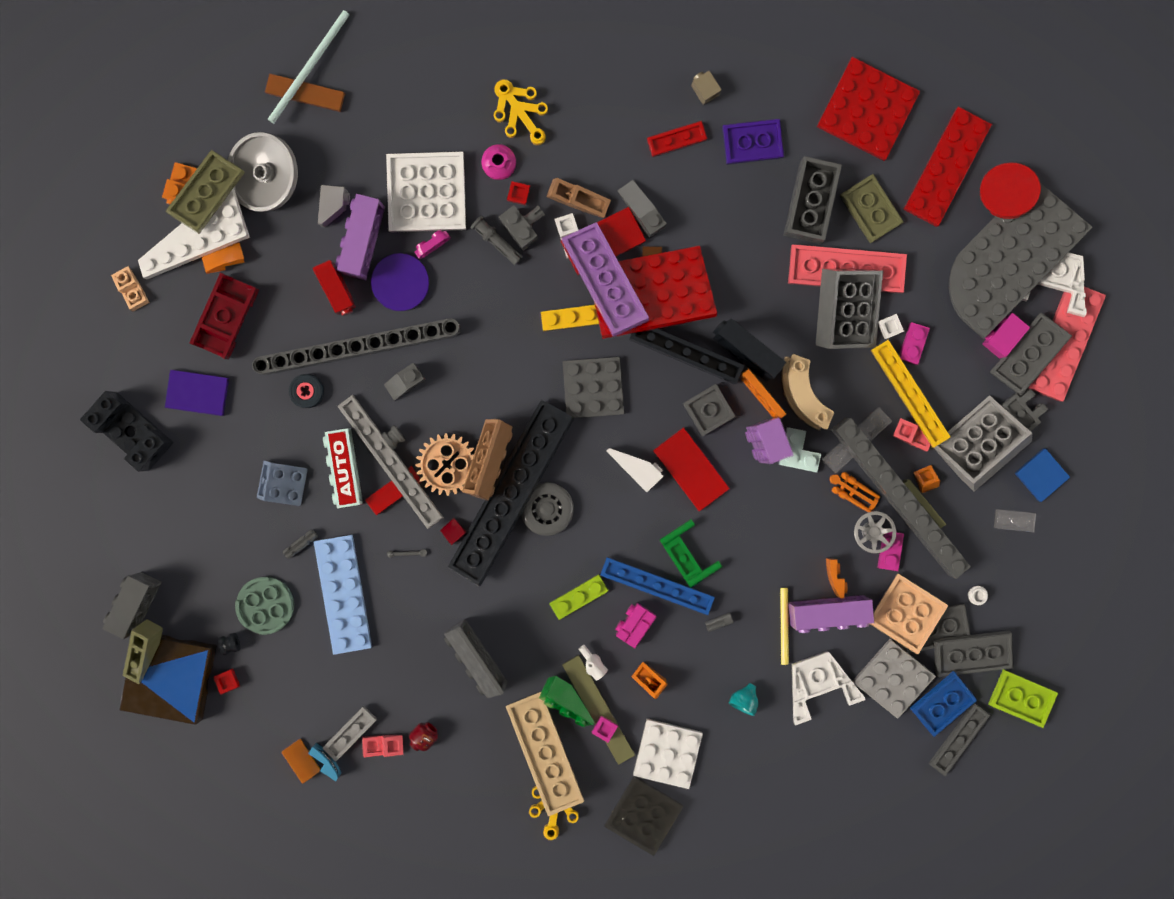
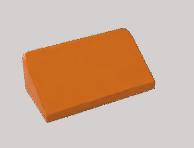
(300, 761)

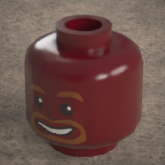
(423, 736)

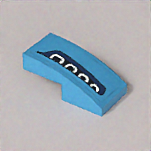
(330, 767)

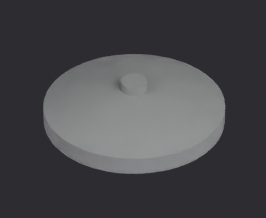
(268, 170)

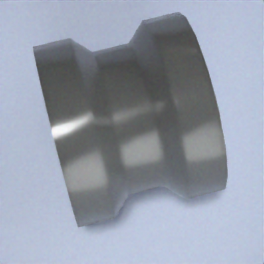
(393, 437)

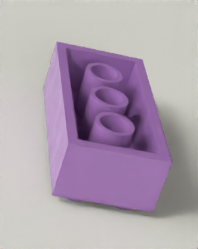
(360, 237)
(768, 441)
(831, 613)

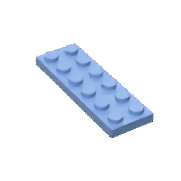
(342, 594)

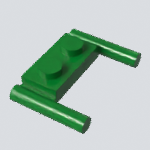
(683, 558)

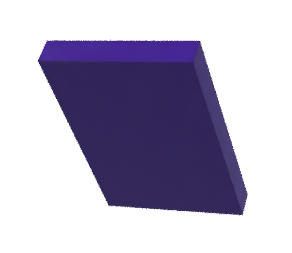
(753, 141)
(196, 392)

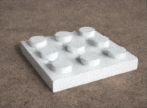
(667, 753)

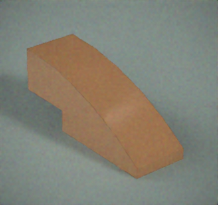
(578, 197)

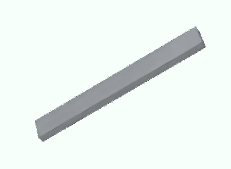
(390, 462)

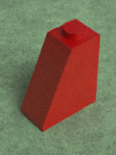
(334, 288)

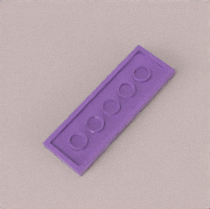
(605, 279)

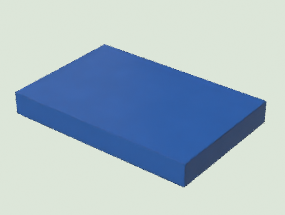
(943, 704)

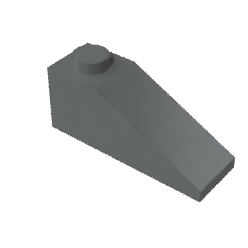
(642, 209)

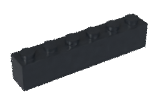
(689, 354)

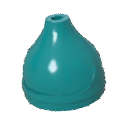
(745, 700)

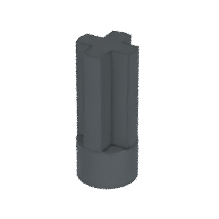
(719, 622)

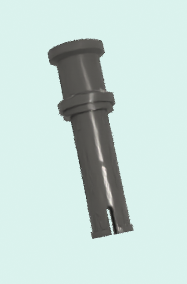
(489, 234)

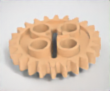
(433, 451)

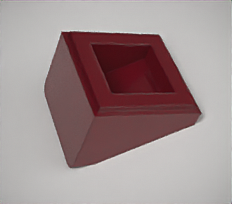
(453, 531)

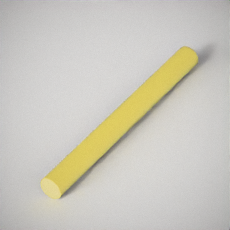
(784, 626)

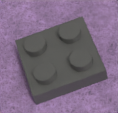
(709, 410)

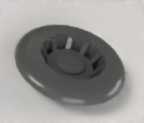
(548, 509)

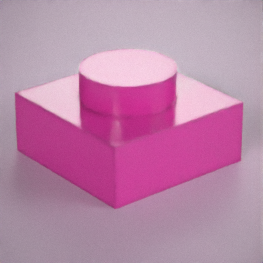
(604, 729)

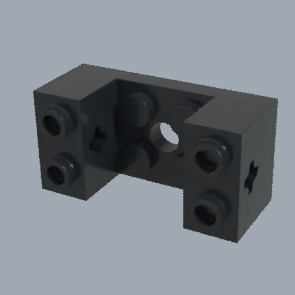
(113, 417)

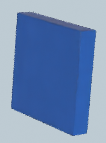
(1042, 475)

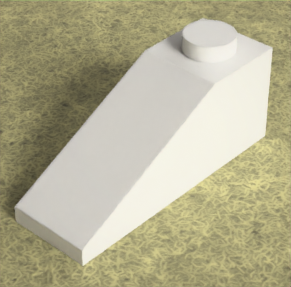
(640, 470)

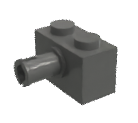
(521, 226)

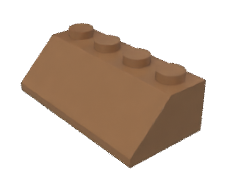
(487, 459)

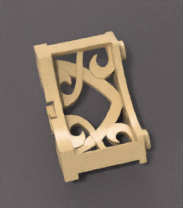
(800, 395)

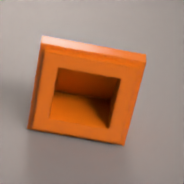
(927, 479)

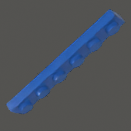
(657, 586)

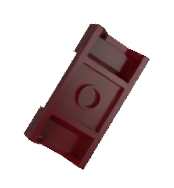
(223, 316)

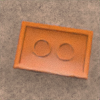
(762, 394)

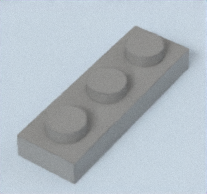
(349, 733)

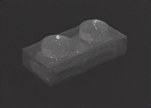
(1014, 520)

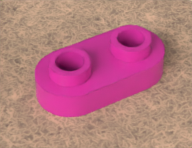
(425, 248)

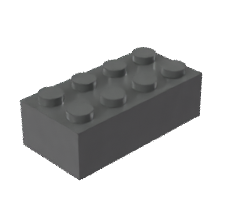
(812, 200)

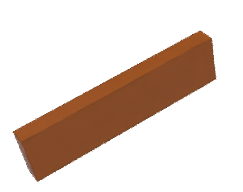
(307, 93)

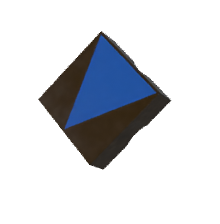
(173, 682)

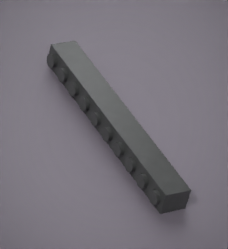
(900, 497)

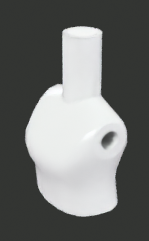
(593, 663)

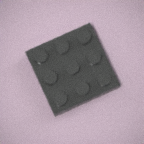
(593, 387)

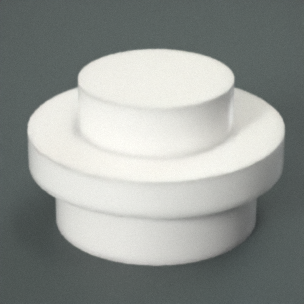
(978, 595)

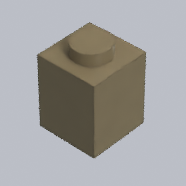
(705, 87)

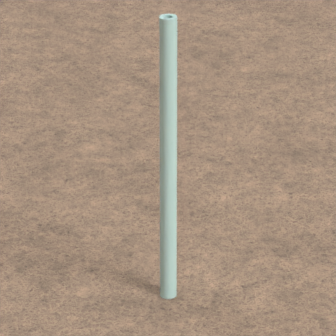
(308, 67)

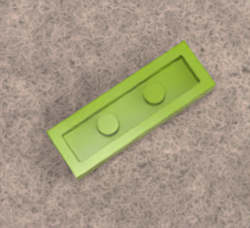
(578, 597)

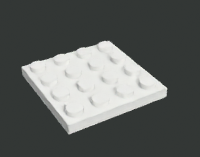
(426, 191)

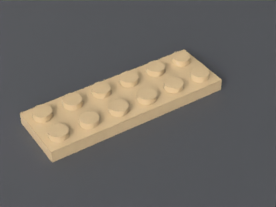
(545, 754)

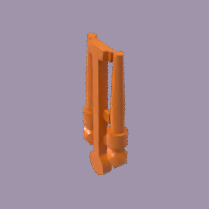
(835, 479)

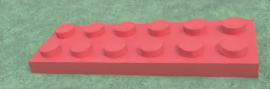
(808, 262)
(1058, 374)

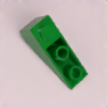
(563, 697)

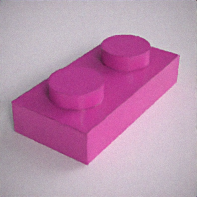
(913, 343)
(891, 557)

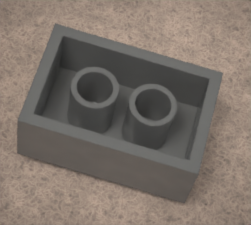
(131, 604)

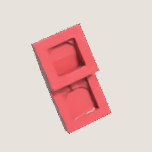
(911, 434)
(382, 745)

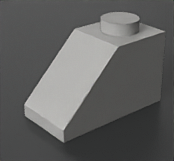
(332, 203)

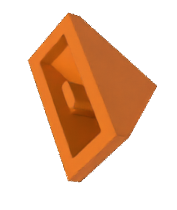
(650, 680)

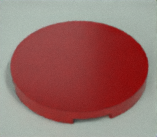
(1010, 190)

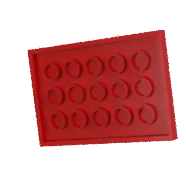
(670, 288)

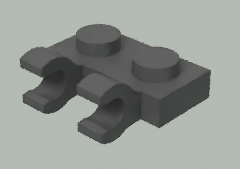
(1017, 408)

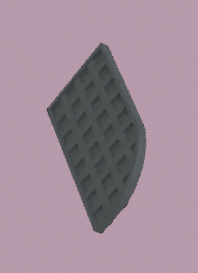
(1011, 260)

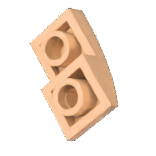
(130, 288)

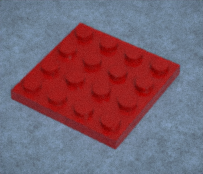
(868, 109)

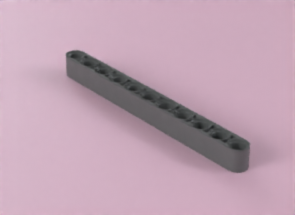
(347, 346)

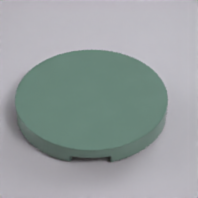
(264, 605)

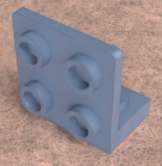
(281, 483)

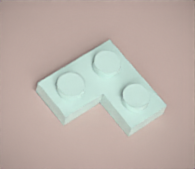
(801, 459)

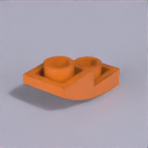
(224, 257)
(837, 583)

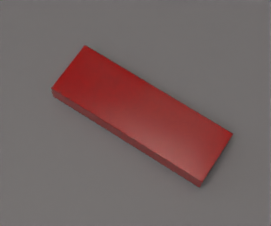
(677, 139)
(387, 495)

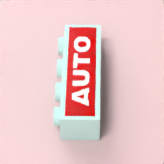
(344, 469)

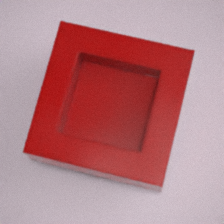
(518, 193)
(226, 681)

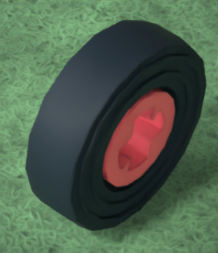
(296, 392)

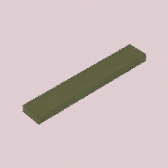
(597, 706)

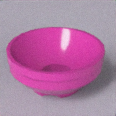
(501, 171)

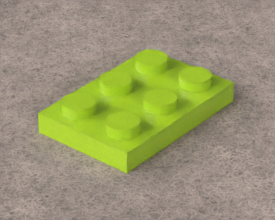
(1023, 698)

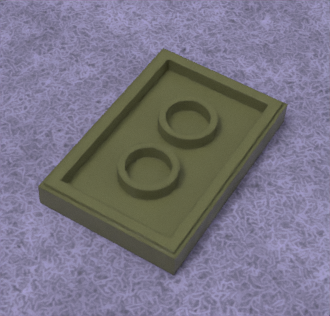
(871, 208)

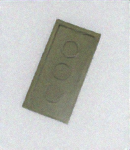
(205, 192)

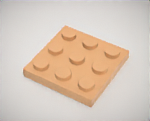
(908, 613)

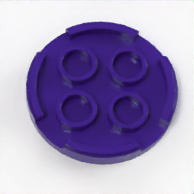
(400, 282)

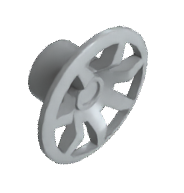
(874, 532)

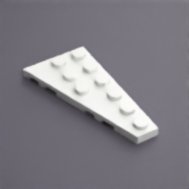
(186, 245)

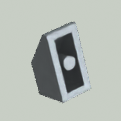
(404, 381)

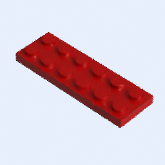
(947, 166)

